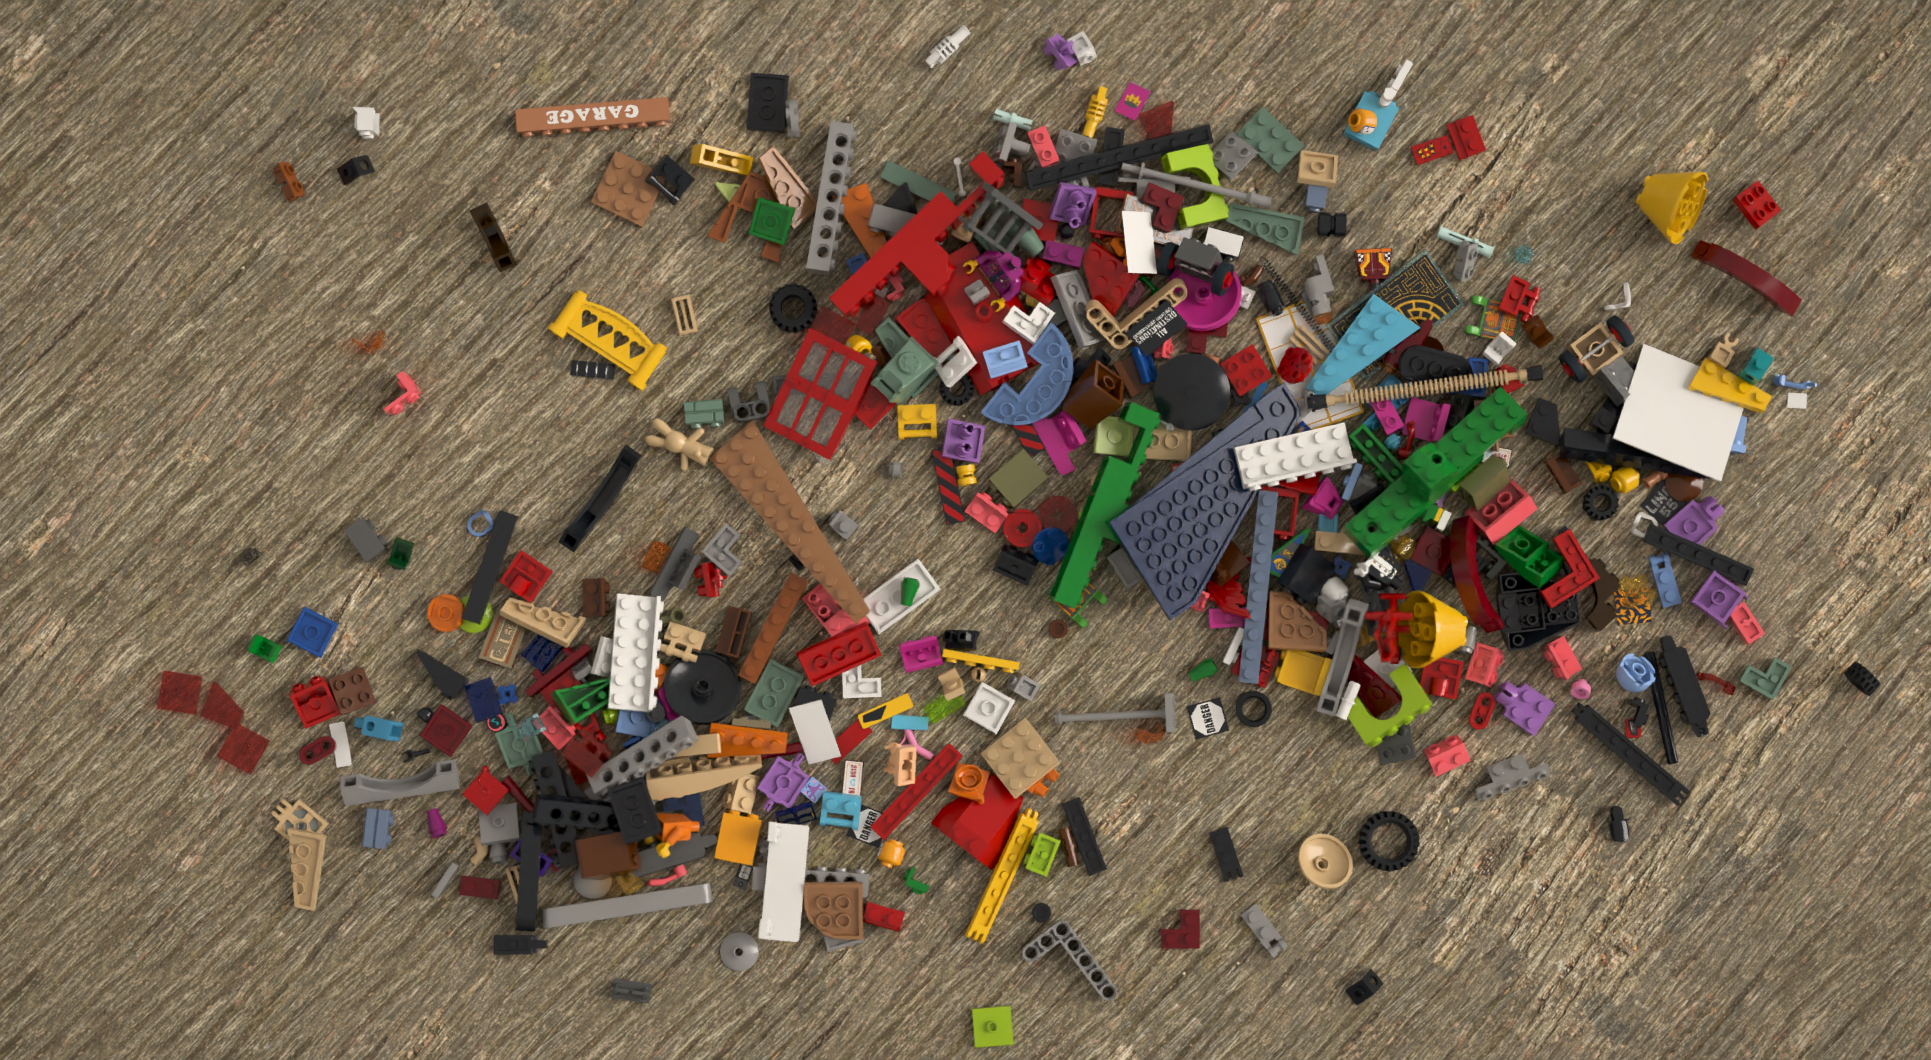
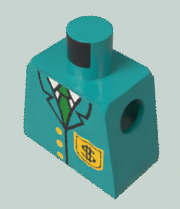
(1755, 366)

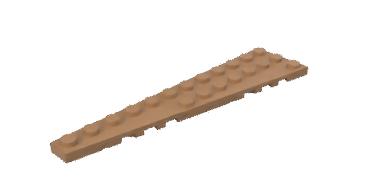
(763, 483)

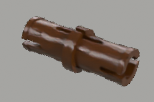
(1068, 846)

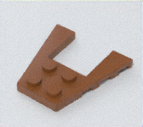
(746, 199)

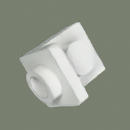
(1082, 48)

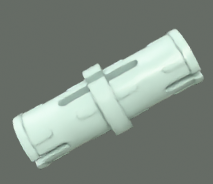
(1008, 117)

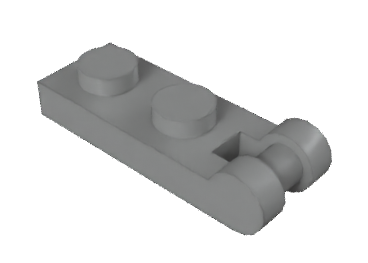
(1263, 929)

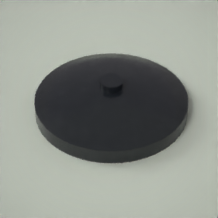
(1191, 391)
(704, 689)

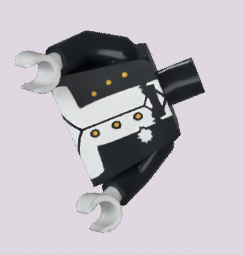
(1379, 571)

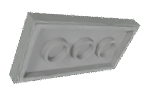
(1073, 299)

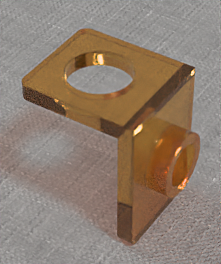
(376, 344)

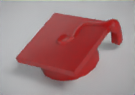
(485, 791)

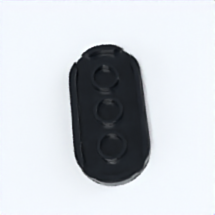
(1428, 363)

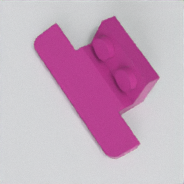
(1060, 437)

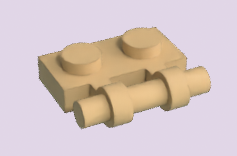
(683, 637)

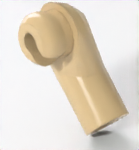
(482, 851)

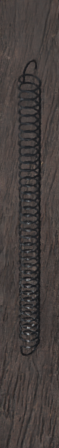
(1295, 305)

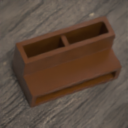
(734, 632)

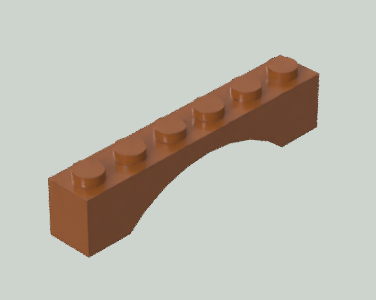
(773, 628)

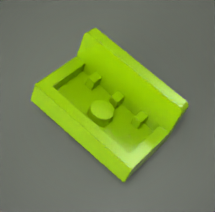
(1042, 854)

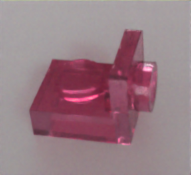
(1134, 296)

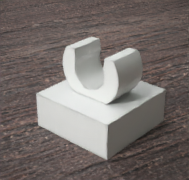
(1247, 296)

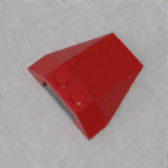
(984, 827)

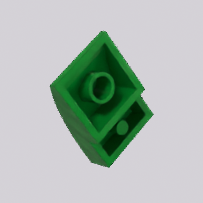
(1529, 556)

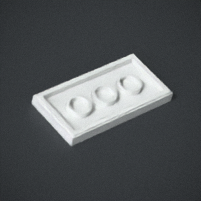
(886, 599)

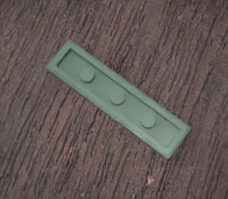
(917, 184)

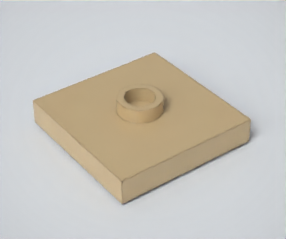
(1317, 169)

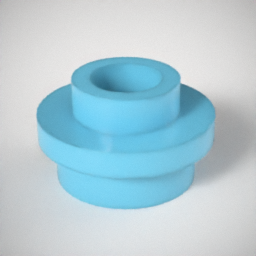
(1392, 442)

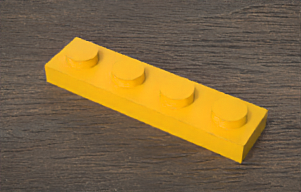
(972, 659)

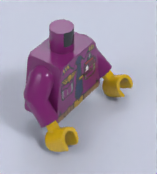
(1001, 272)

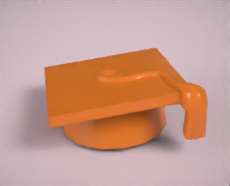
(969, 782)

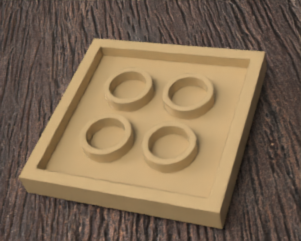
(1020, 758)

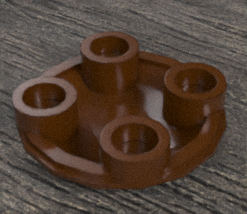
(1683, 487)

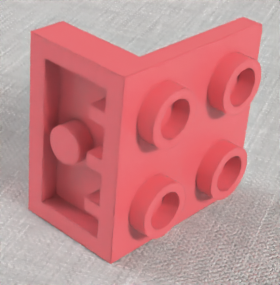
(410, 396)
(1562, 658)

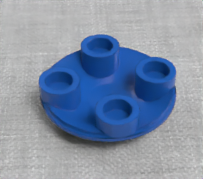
(1050, 545)

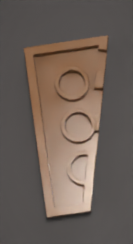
(787, 186)

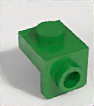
(264, 648)
(917, 887)

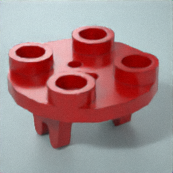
(1289, 365)

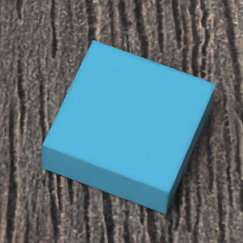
(1326, 524)

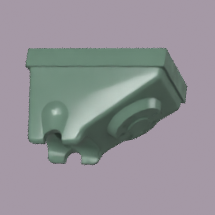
(905, 372)

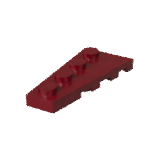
(1373, 690)

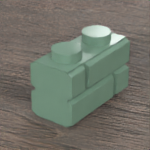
(704, 412)

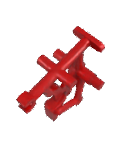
(1389, 620)

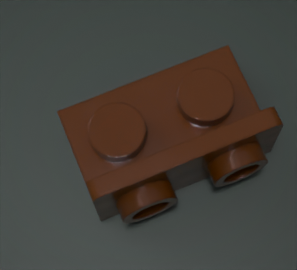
(594, 597)

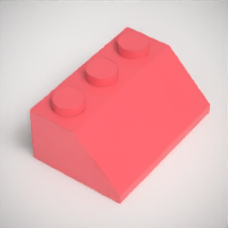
(1503, 512)

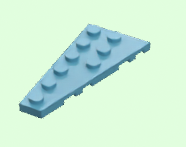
(1368, 338)

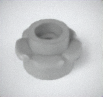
(895, 469)

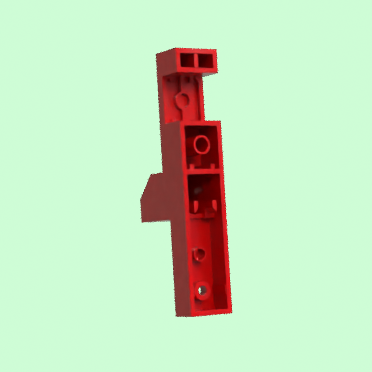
(917, 246)

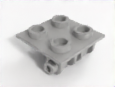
(1073, 145)
(1232, 155)

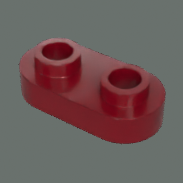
(318, 750)

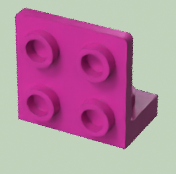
(1428, 419)

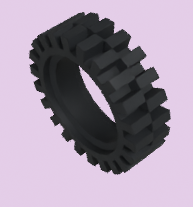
(1366, 845)

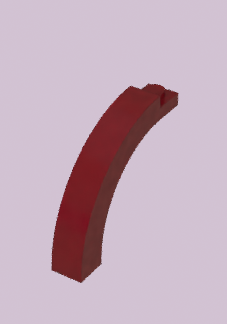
(1749, 274)
(1467, 577)

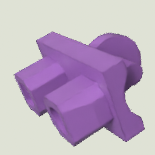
(1061, 50)

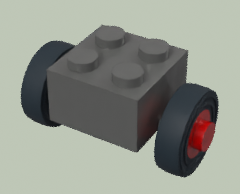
(1197, 261)

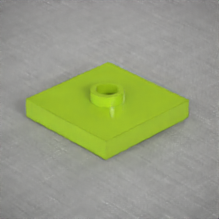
(992, 1026)

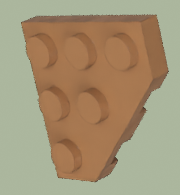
(1292, 626)

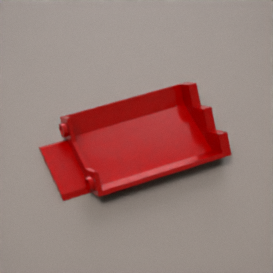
(958, 319)

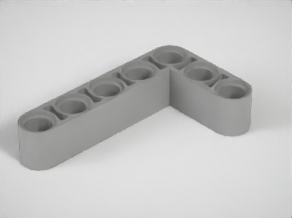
(1075, 954)

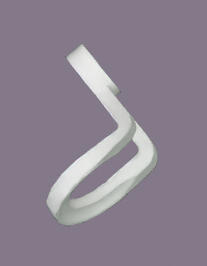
(1626, 304)
(1641, 514)

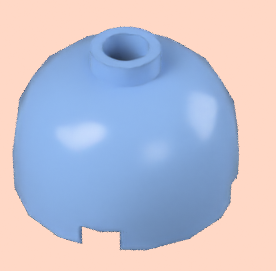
(1635, 673)

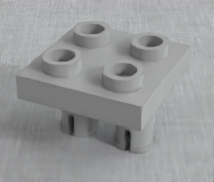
(1008, 143)

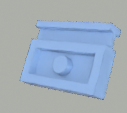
(1005, 359)

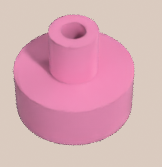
(1581, 689)

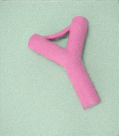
(920, 750)

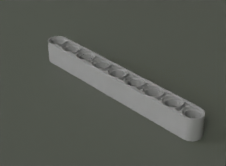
(626, 905)

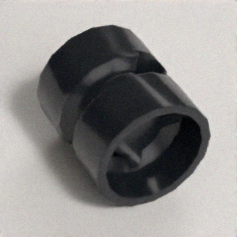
(1331, 224)

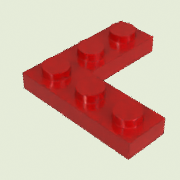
(1581, 573)

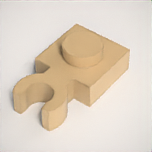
(1722, 352)

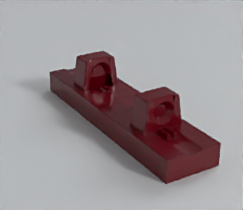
(544, 680)

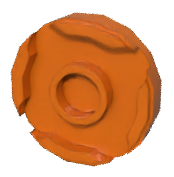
(445, 613)

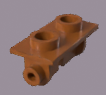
(285, 173)

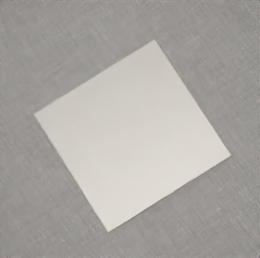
(1675, 421)

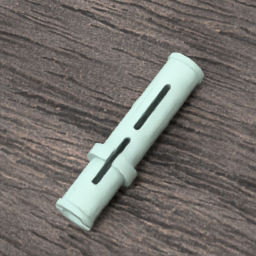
(1457, 238)

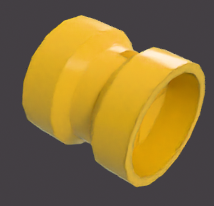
(966, 475)

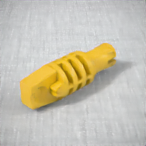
(1095, 112)

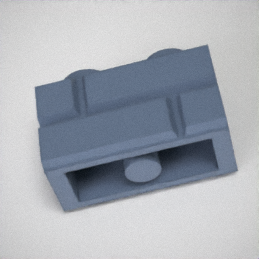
(377, 828)

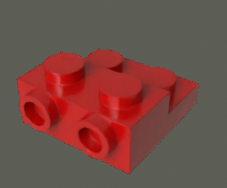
(1037, 280)
(314, 701)

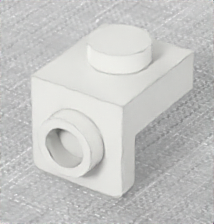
(1498, 348)

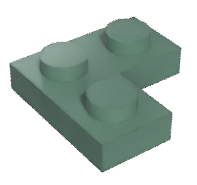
(1768, 682)

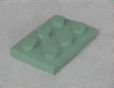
(1271, 140)
(774, 693)

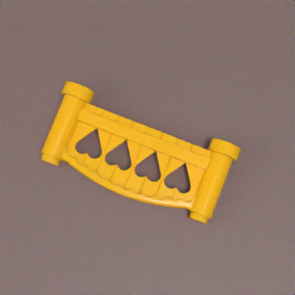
(639, 367)

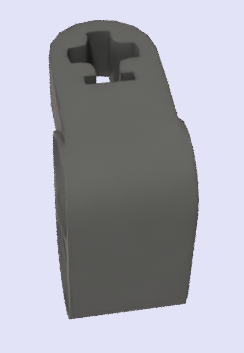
(750, 406)

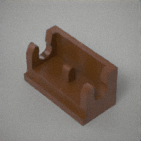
(1563, 473)

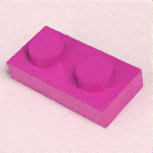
(1218, 619)

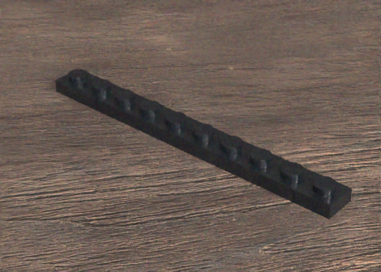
(1115, 157)

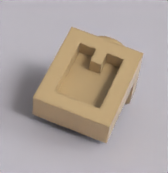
(951, 684)

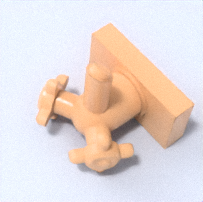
(901, 763)

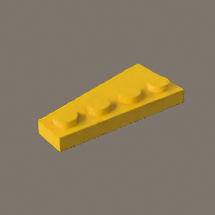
(1721, 383)

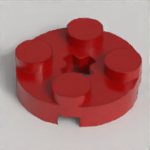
(1015, 519)

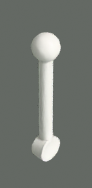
(957, 161)

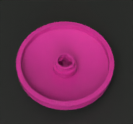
(1204, 309)

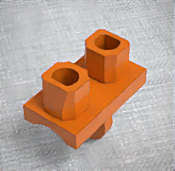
(1041, 790)

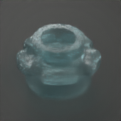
(1524, 249)

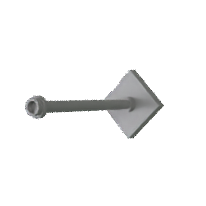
(1167, 713)

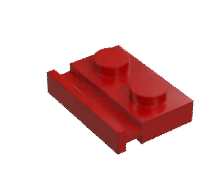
(1466, 137)

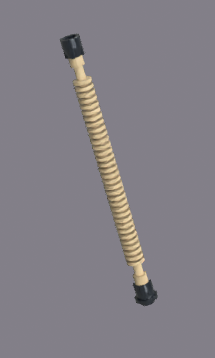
(1322, 401)

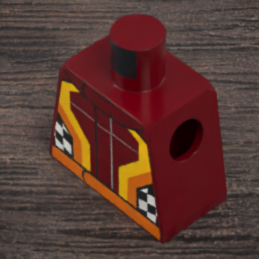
(1373, 265)

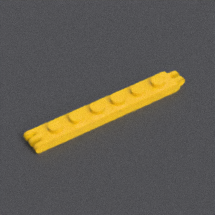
(1002, 875)

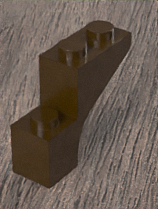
(1603, 588)

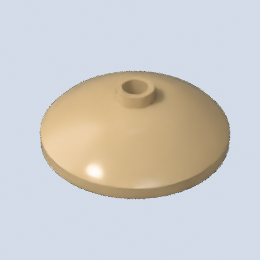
(1331, 855)

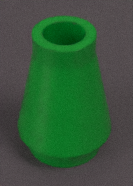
(909, 588)
(1203, 670)

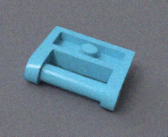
(841, 804)

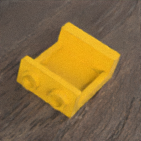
(1303, 671)

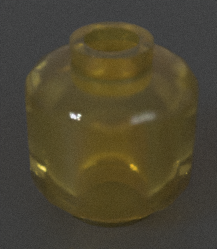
(1402, 548)

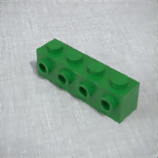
(1376, 454)

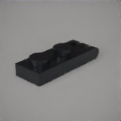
(1225, 853)

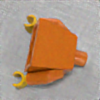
(675, 828)

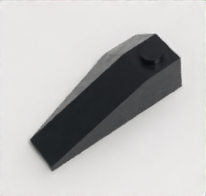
(1608, 414)

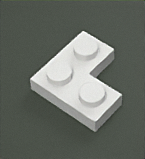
(1029, 326)
(857, 687)

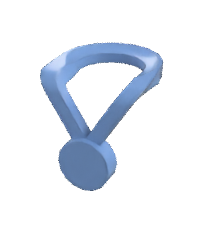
(487, 530)

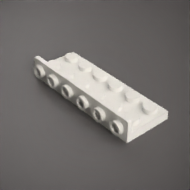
(1294, 456)
(635, 653)

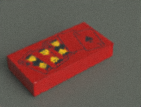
(1432, 150)

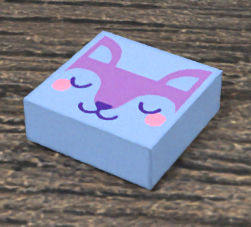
(813, 789)

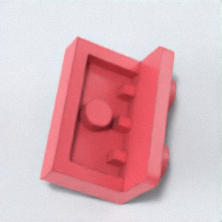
(557, 730)
(1446, 755)

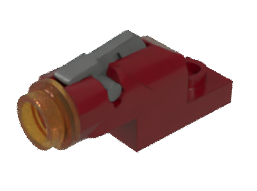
(1391, 357)

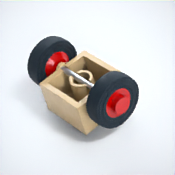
(1596, 349)

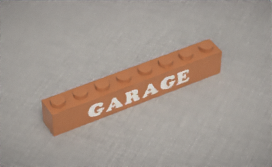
(593, 116)

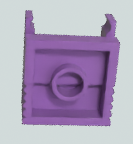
(1717, 598)

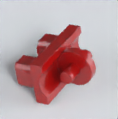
(712, 580)

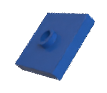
(312, 632)

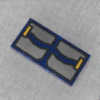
(797, 815)

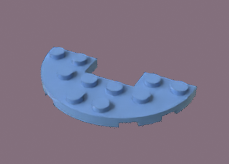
(1043, 391)

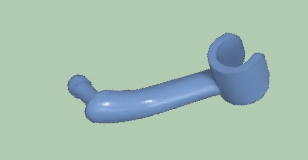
(1780, 380)

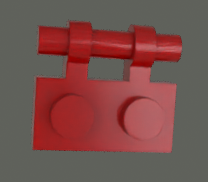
(1513, 298)

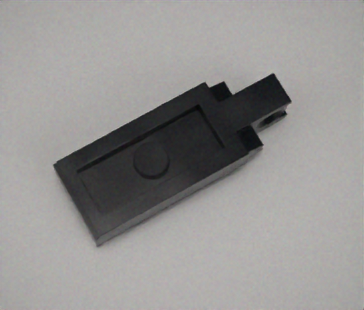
(517, 944)

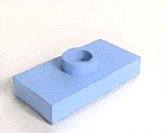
(1350, 481)

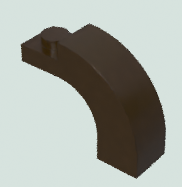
(493, 237)

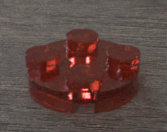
(1063, 505)

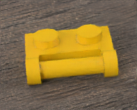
(917, 415)

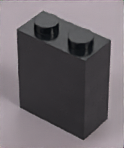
(1305, 574)

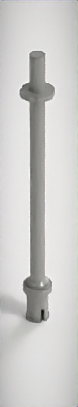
(1250, 197)

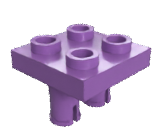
(1072, 204)
(963, 441)

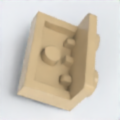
(741, 793)

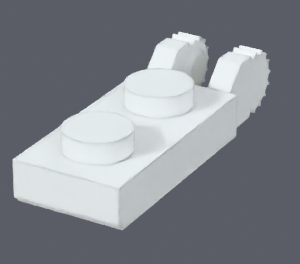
(1395, 84)

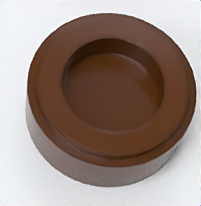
(1058, 628)

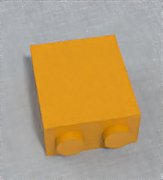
(738, 837)

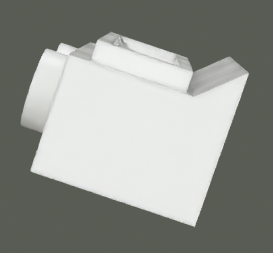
(367, 122)

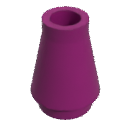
(436, 825)

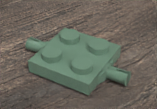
(514, 748)

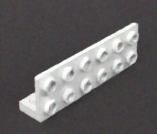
(784, 882)

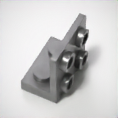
(1615, 380)

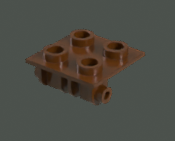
(1230, 564)
(352, 691)

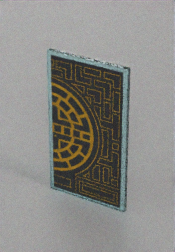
(1414, 290)

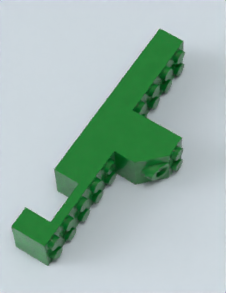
(1434, 471)
(1103, 504)

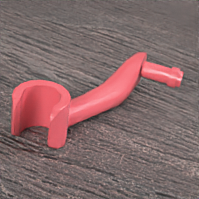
(679, 872)

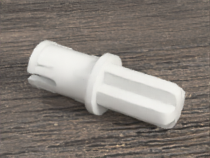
(1348, 700)

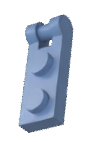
(1664, 580)

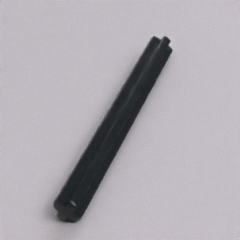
(1662, 713)

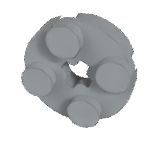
(792, 117)

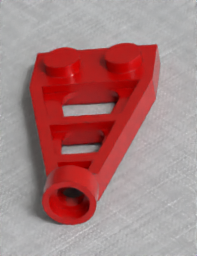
(566, 681)

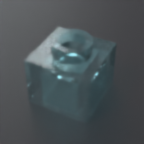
(530, 726)

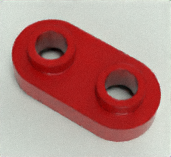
(1482, 711)

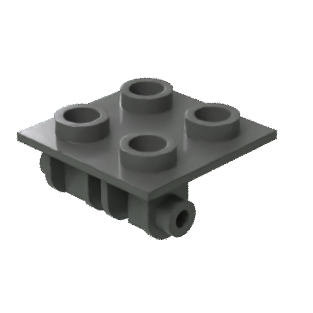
(1397, 747)

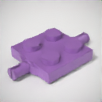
(783, 782)

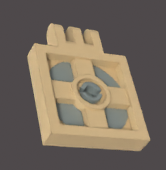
(299, 817)

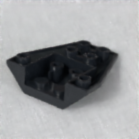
(1528, 616)

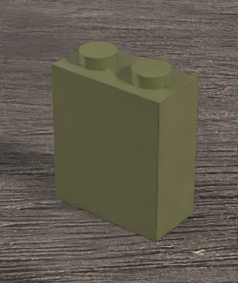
(1017, 479)
(1485, 482)

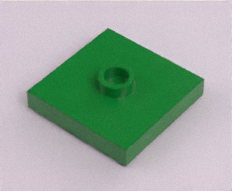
(771, 221)

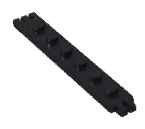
(1630, 753)

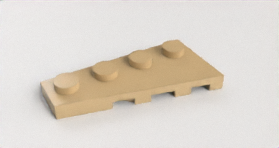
(547, 623)
(307, 860)

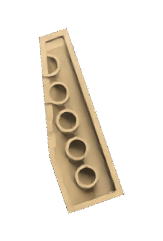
(689, 776)

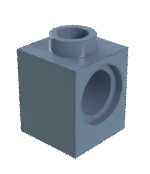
(1315, 198)

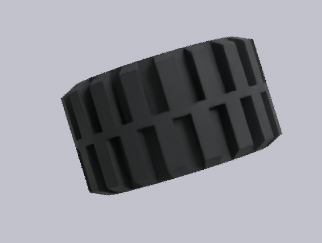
(781, 296)

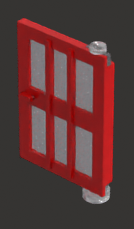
(821, 394)

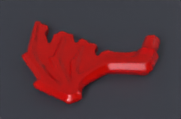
(1229, 596)

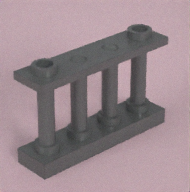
(1003, 204)

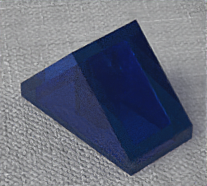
(1417, 575)

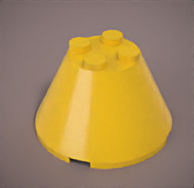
(1673, 201)
(1433, 630)

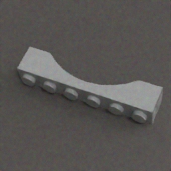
(1343, 657)
(364, 789)

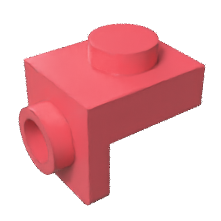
(899, 289)

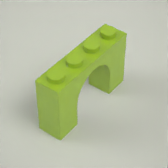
(1200, 162)
(1413, 703)

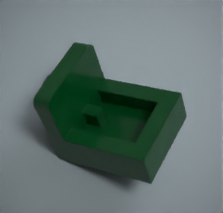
(400, 554)

